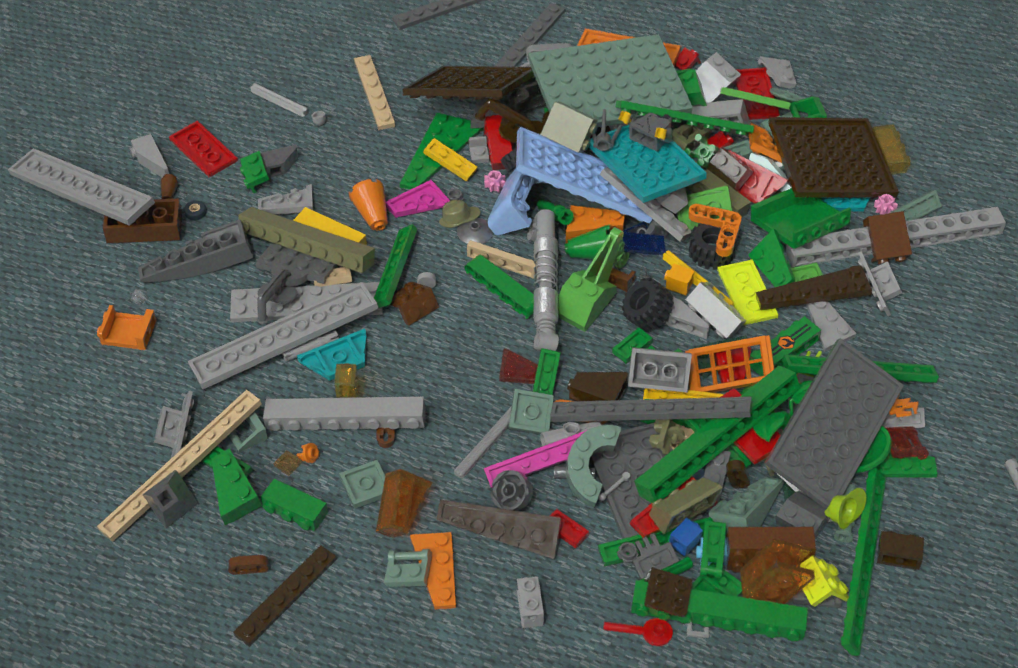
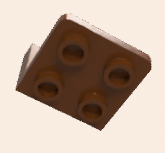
(414, 301)

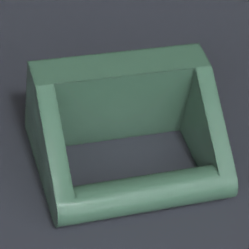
(258, 435)

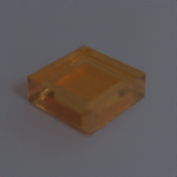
(287, 463)

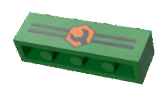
(792, 341)

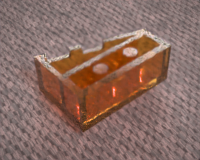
(400, 501)

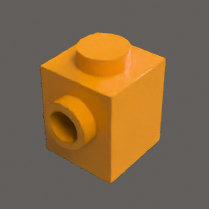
(679, 279)

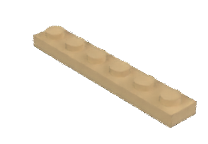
(374, 92)

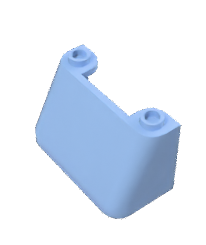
(510, 208)

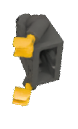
(649, 130)

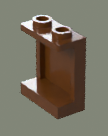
(888, 237)

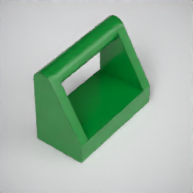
(809, 105)

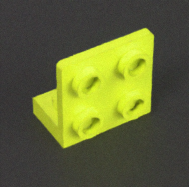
(825, 582)

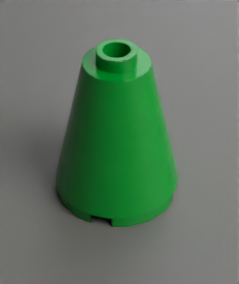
(587, 244)

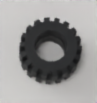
(705, 253)
(647, 304)

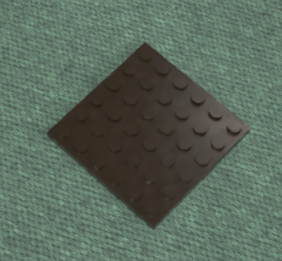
(469, 82)
(832, 157)

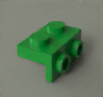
(253, 170)

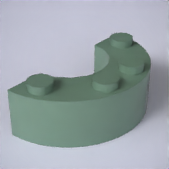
(577, 464)

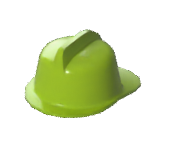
(846, 508)

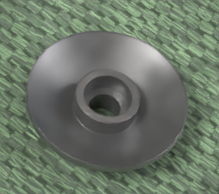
(480, 234)

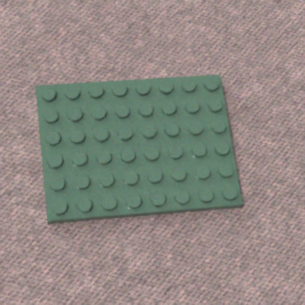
(603, 72)

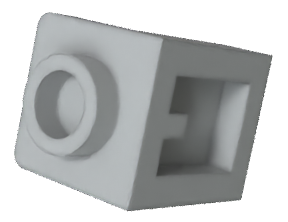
(478, 149)

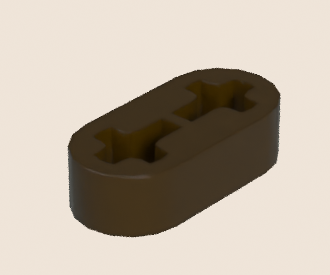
(737, 474)

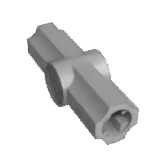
(568, 430)

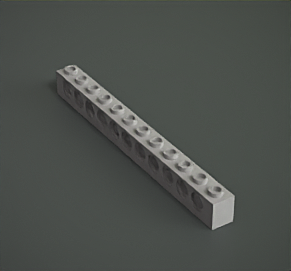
(920, 231)

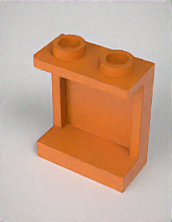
(126, 329)

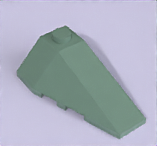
(749, 507)

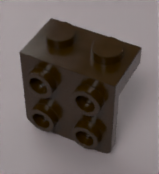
(667, 592)

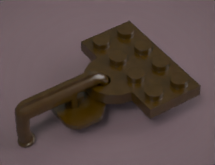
(511, 120)

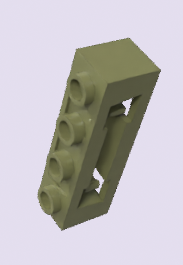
(688, 131)

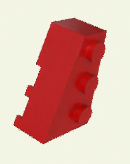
(496, 144)

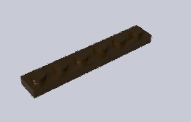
(285, 595)

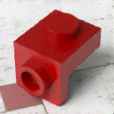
(687, 59)
(721, 140)

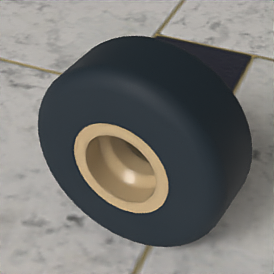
(198, 206)

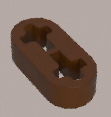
(380, 437)
(248, 564)

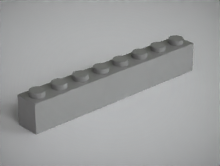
(344, 413)

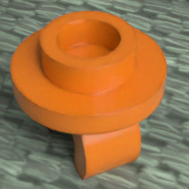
(309, 454)

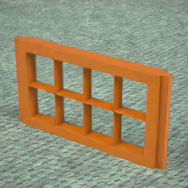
(766, 359)

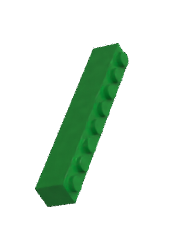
(732, 613)

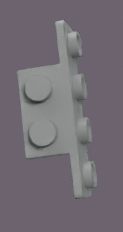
(883, 281)
(172, 425)

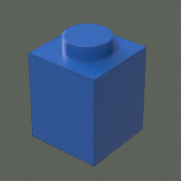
(686, 536)

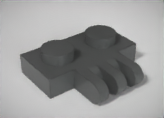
(653, 556)

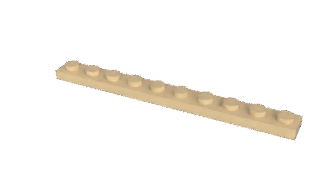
(183, 462)

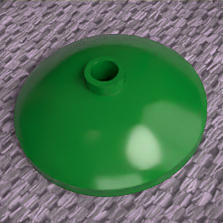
(877, 451)

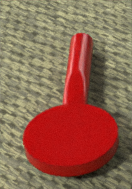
(655, 631)

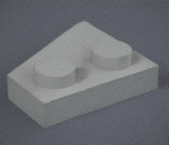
(779, 71)

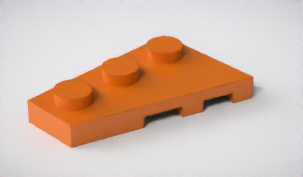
(761, 143)

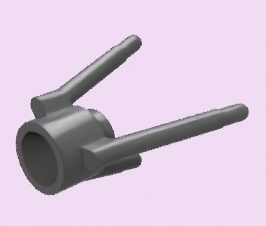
(603, 140)

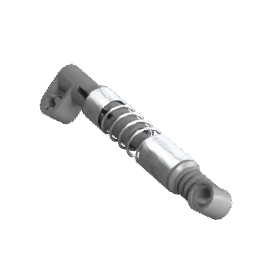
(545, 297)

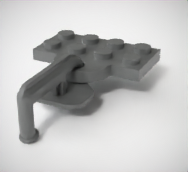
(287, 270)

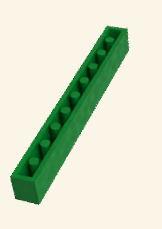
(715, 437)

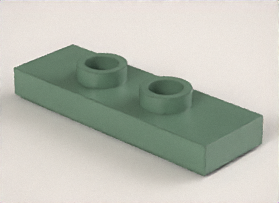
(920, 206)

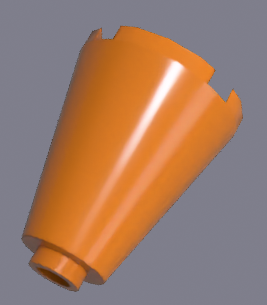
(371, 203)

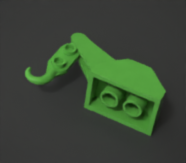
(585, 293)

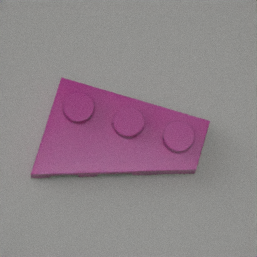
(417, 200)

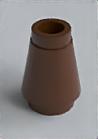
(168, 186)

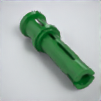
(562, 214)

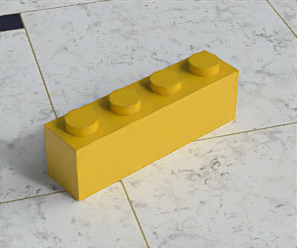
(321, 222)

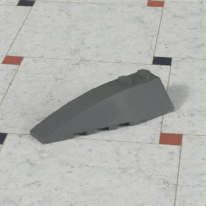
(211, 252)

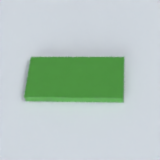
(755, 98)

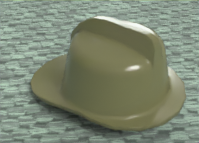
(457, 212)

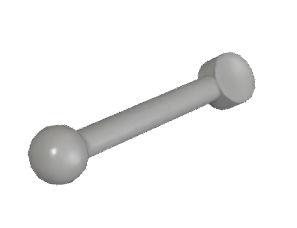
(625, 477)

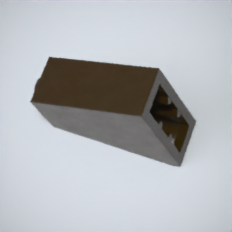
(597, 386)

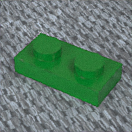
(636, 339)

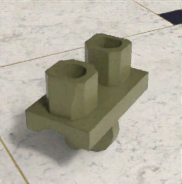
(669, 433)

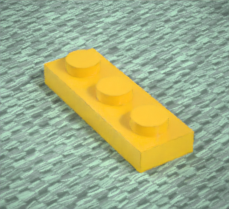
(450, 159)

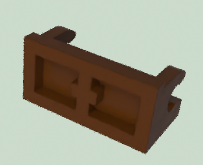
(620, 279)

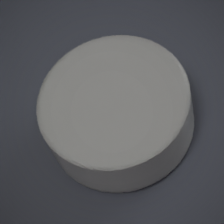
(427, 279)

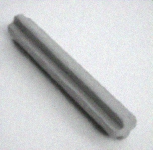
(279, 100)

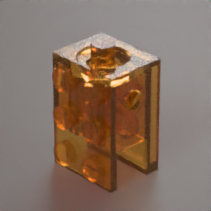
(776, 572)

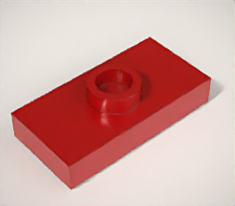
(570, 530)

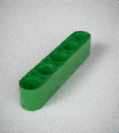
(501, 284)

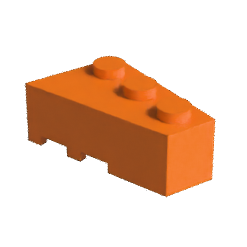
(590, 218)

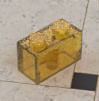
(346, 381)

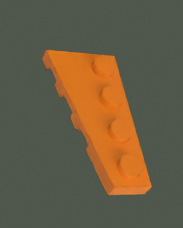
(441, 571)

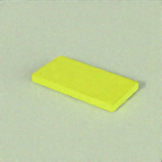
(741, 284)

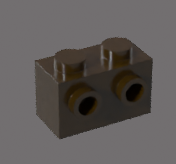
(900, 550)

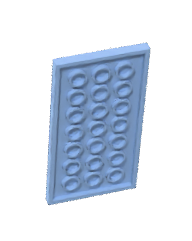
(570, 171)

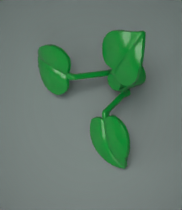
(771, 423)

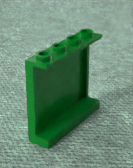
(798, 219)

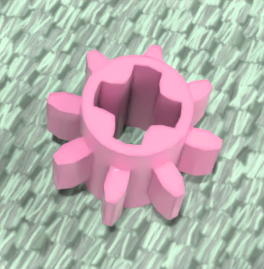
(494, 181)
(885, 204)

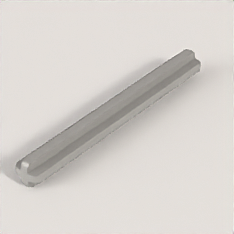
(483, 446)

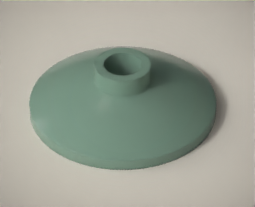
(785, 95)

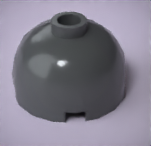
(511, 490)

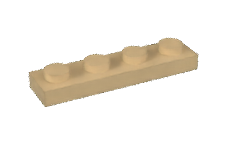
(502, 259)

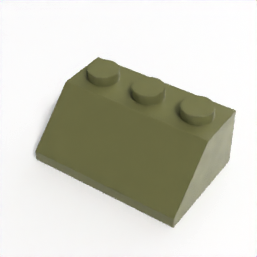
(684, 503)

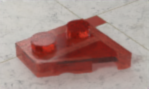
(517, 368)

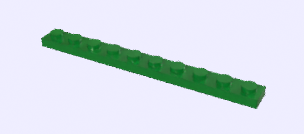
(863, 564)

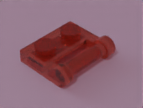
(901, 446)

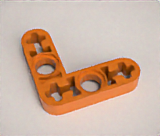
(725, 225)

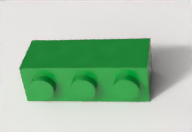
(294, 505)

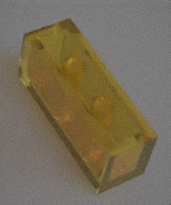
(892, 148)

